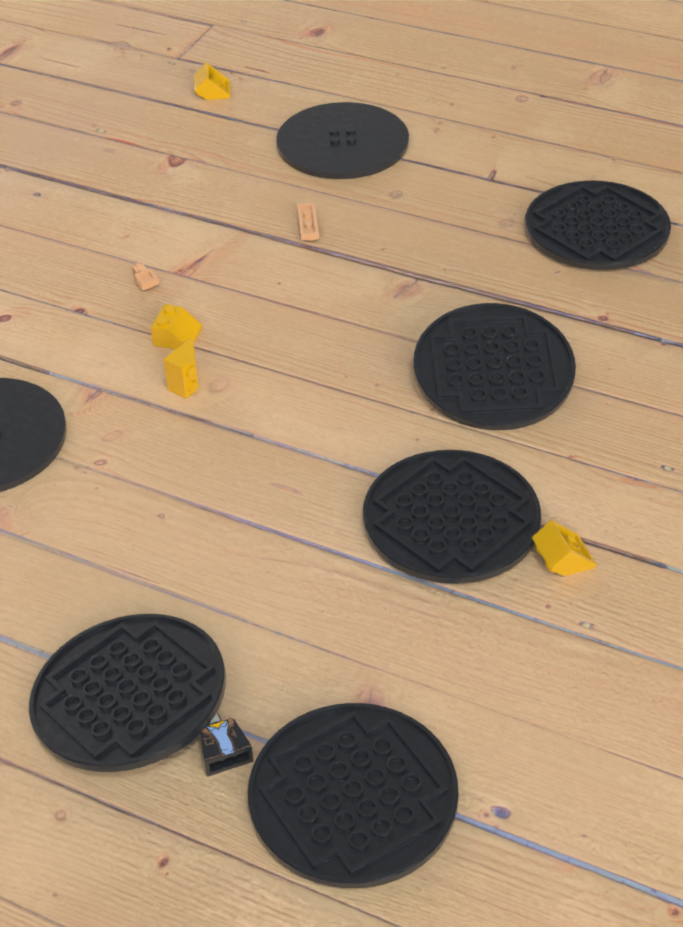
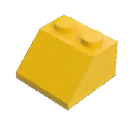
(211, 83)
(174, 327)
(182, 370)
(562, 549)

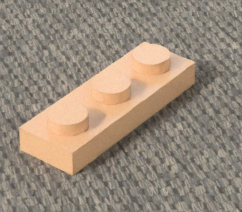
(308, 221)

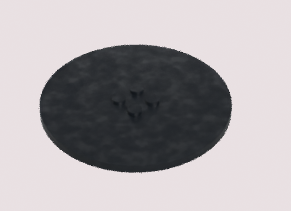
(342, 140)
(597, 225)
(494, 366)
(30, 431)
(451, 516)
(127, 692)
(353, 795)

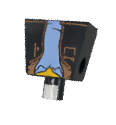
(224, 746)

